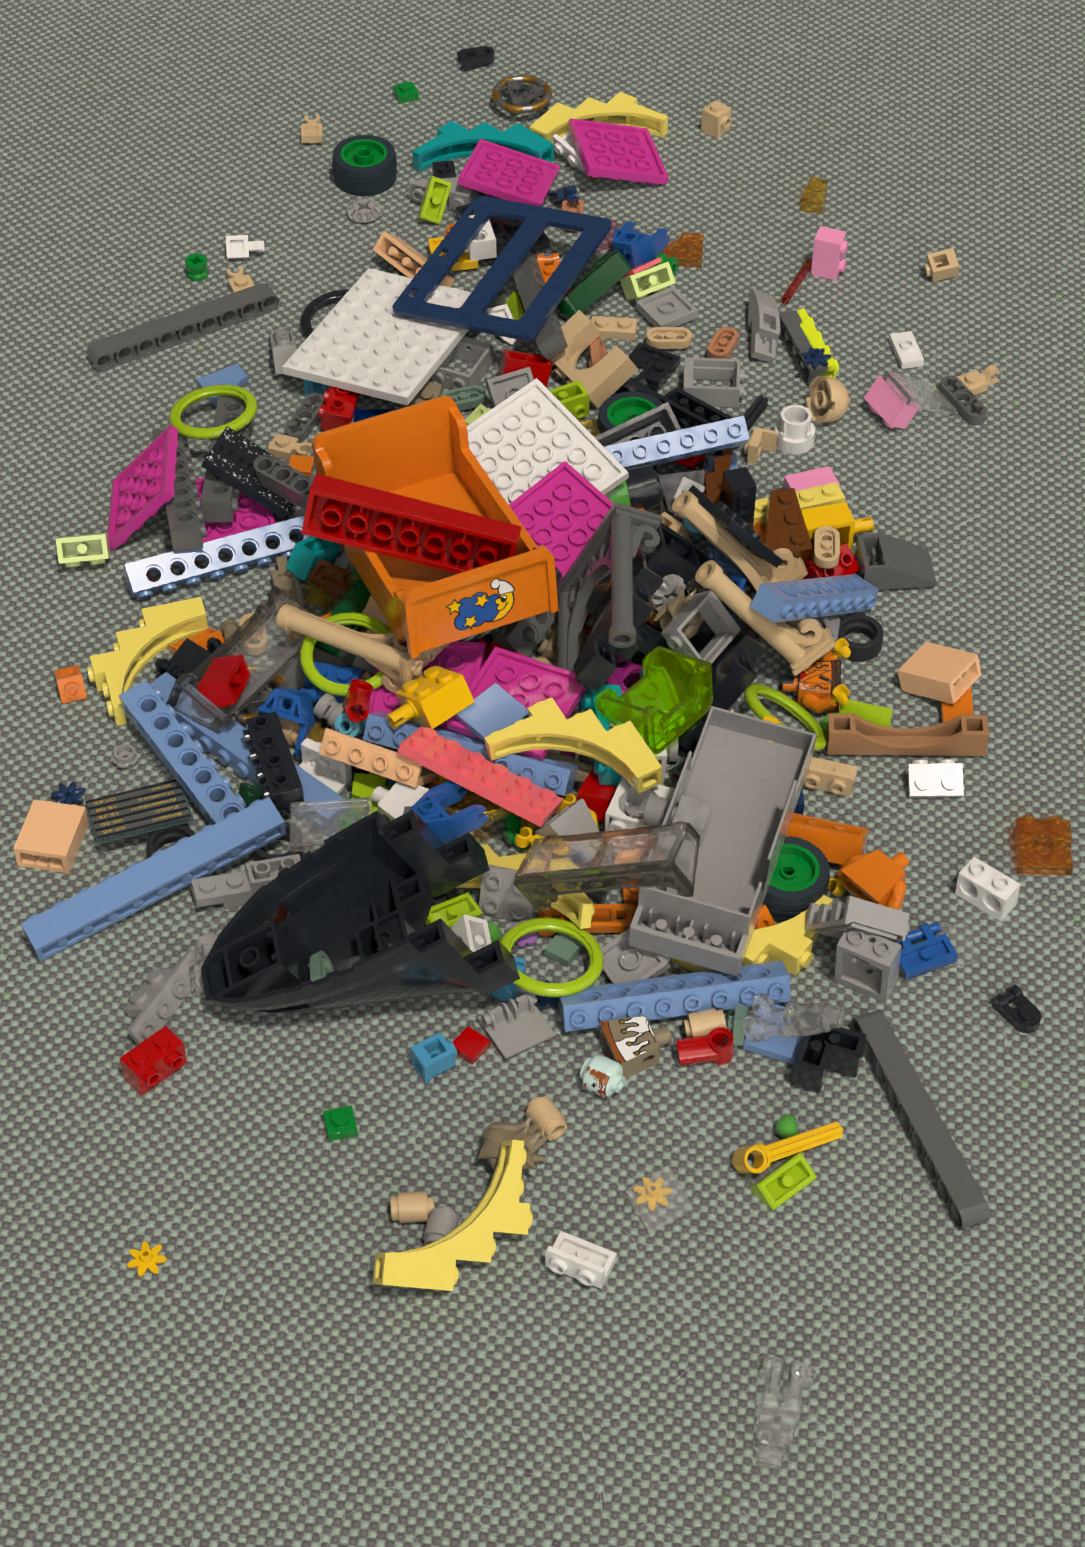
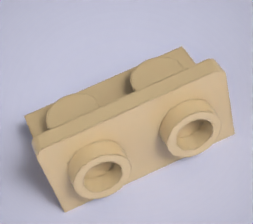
(831, 776)

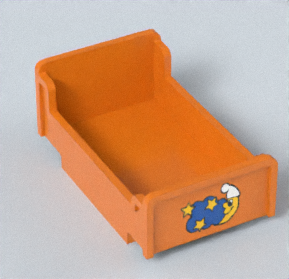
(427, 457)

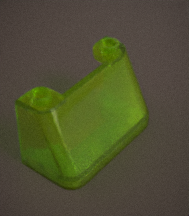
(663, 702)

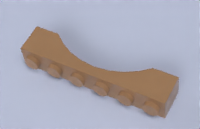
(957, 737)

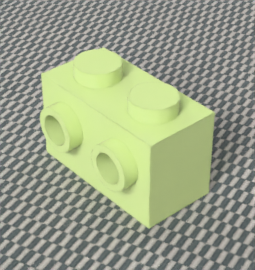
(649, 280)
(83, 548)

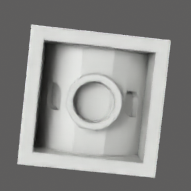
(628, 801)

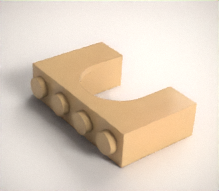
(602, 378)

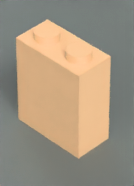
(939, 672)
(51, 836)

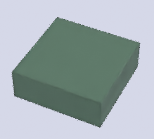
(563, 949)

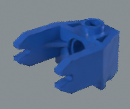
(638, 247)
(292, 706)
(447, 828)

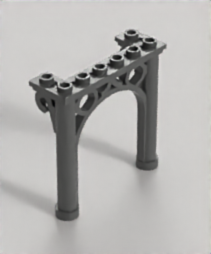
(610, 548)

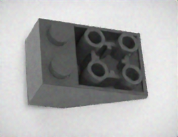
(893, 562)

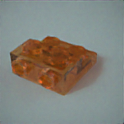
(1042, 846)

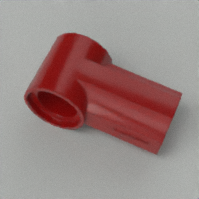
(358, 700)
(706, 1048)

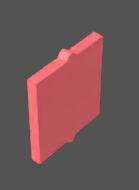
(643, 266)

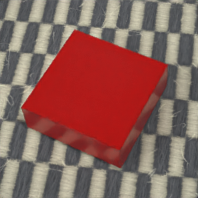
(471, 1045)

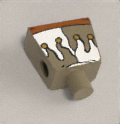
(633, 1043)

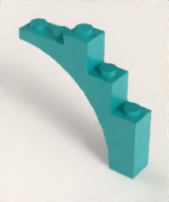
(458, 142)

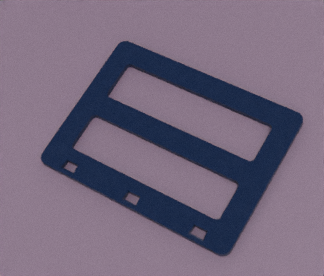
(471, 313)

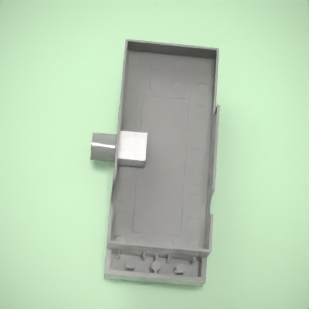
(741, 804)

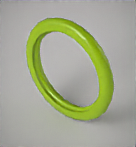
(210, 391)
(308, 644)
(804, 716)
(567, 928)

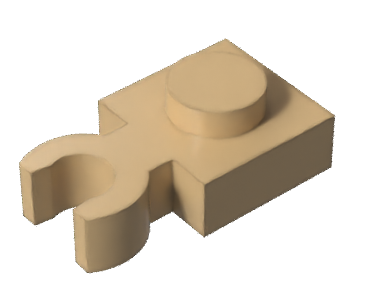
(312, 130)
(238, 280)
(285, 446)

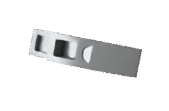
(765, 325)
(238, 887)

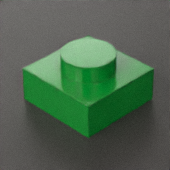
(405, 92)
(512, 827)
(340, 1123)

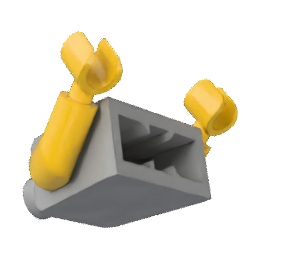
(572, 819)

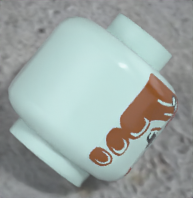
(602, 1076)

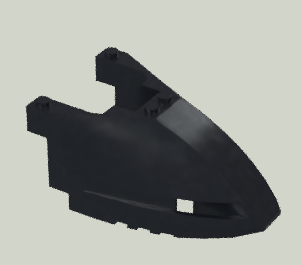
(730, 671)
(366, 909)

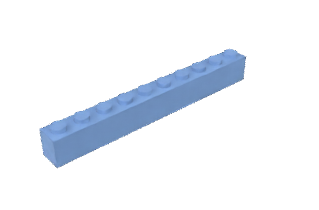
(232, 751)
(153, 878)

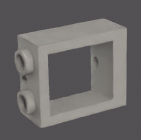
(480, 354)
(715, 370)
(716, 617)
(862, 976)

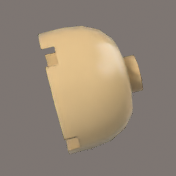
(827, 399)

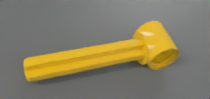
(783, 1148)

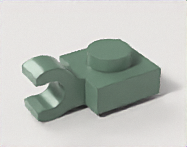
(735, 1023)

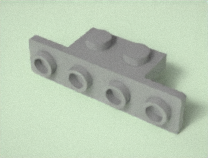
(159, 998)

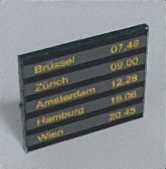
(138, 811)

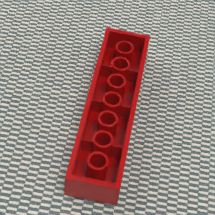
(405, 527)

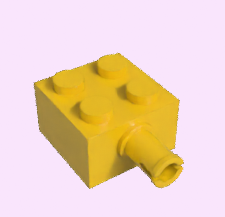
(838, 517)
(431, 698)

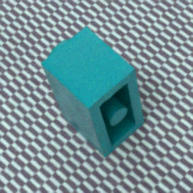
(308, 553)

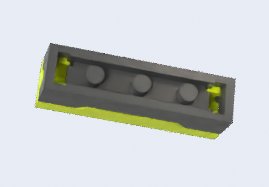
(798, 336)

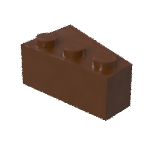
(785, 524)

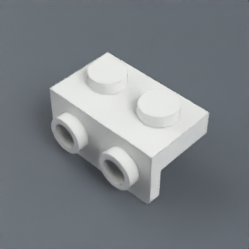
(566, 147)
(325, 769)
(934, 779)
(580, 1260)

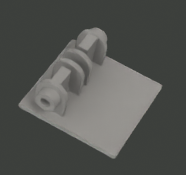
(501, 897)
(516, 1025)

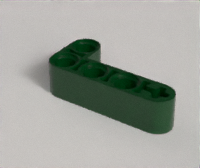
(601, 278)
(353, 601)

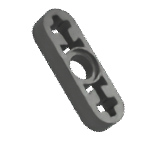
(303, 410)
(972, 411)

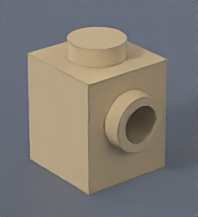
(716, 119)

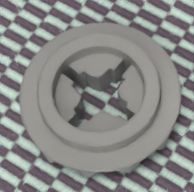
(370, 210)
(671, 585)

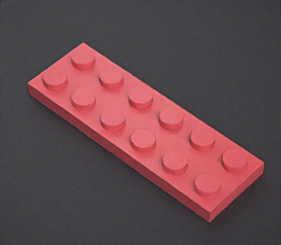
(481, 775)

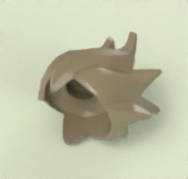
(670, 609)
(501, 1131)

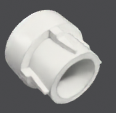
(795, 430)

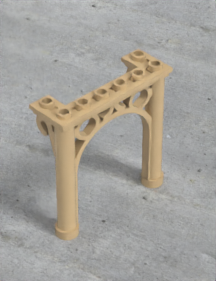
(785, 637)
(372, 647)

